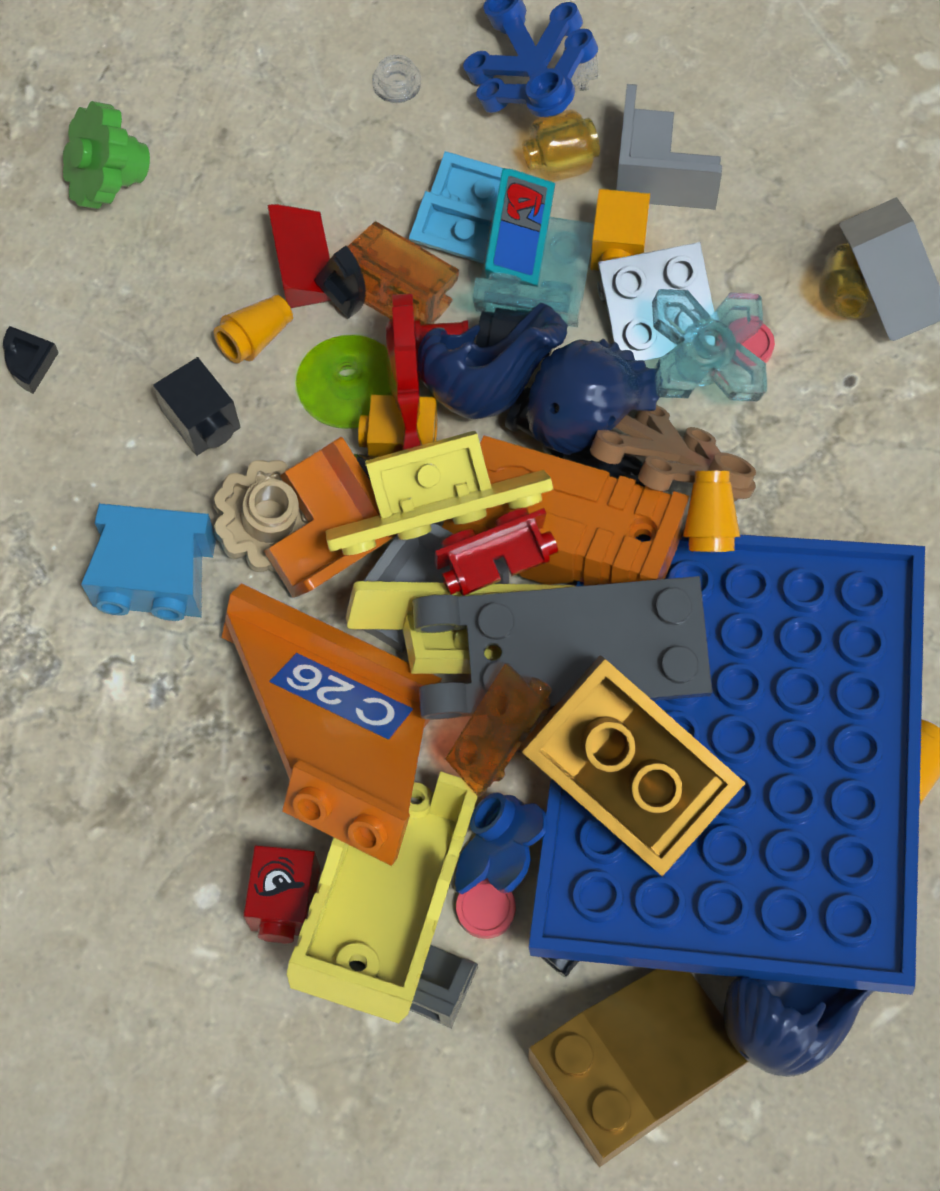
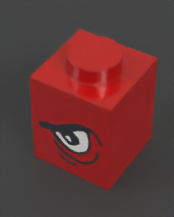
(280, 892)

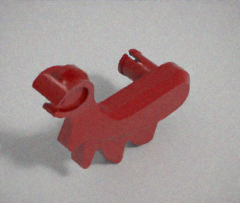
(402, 346)

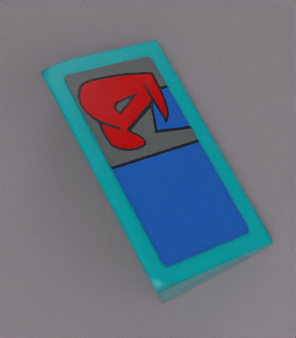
(520, 226)

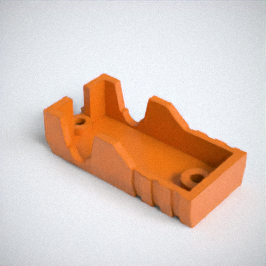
(590, 519)

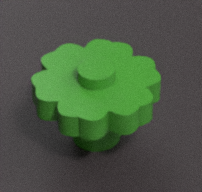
(101, 156)

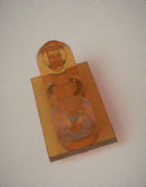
(495, 728)

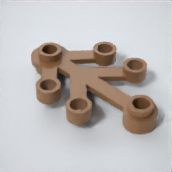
(659, 441)

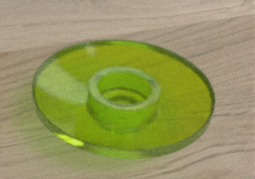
(340, 398)

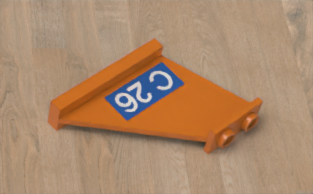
(338, 718)

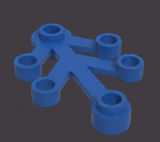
(548, 89)

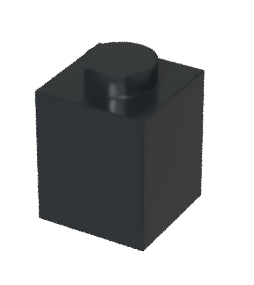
(197, 406)

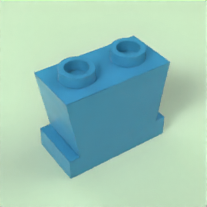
(149, 561)

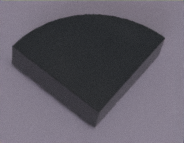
(343, 282)
(28, 357)

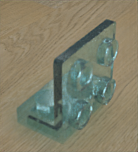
(560, 279)

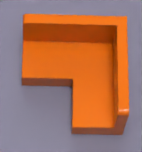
(330, 494)

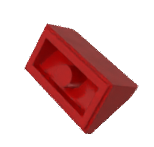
(300, 252)

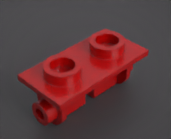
(473, 555)

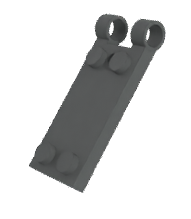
(641, 627)

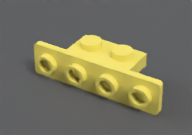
(431, 486)
(390, 607)

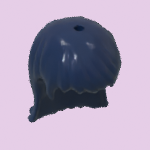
(491, 378)
(594, 392)
(788, 1024)

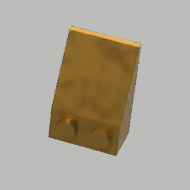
(631, 765)
(635, 1060)

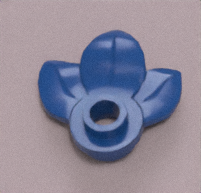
(501, 843)

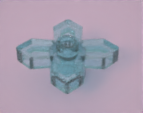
(709, 346)

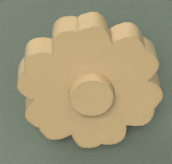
(256, 513)

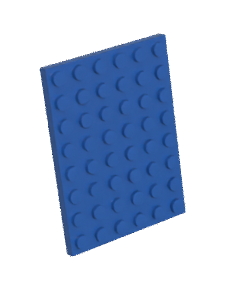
(821, 845)

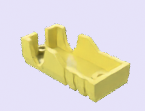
(383, 910)

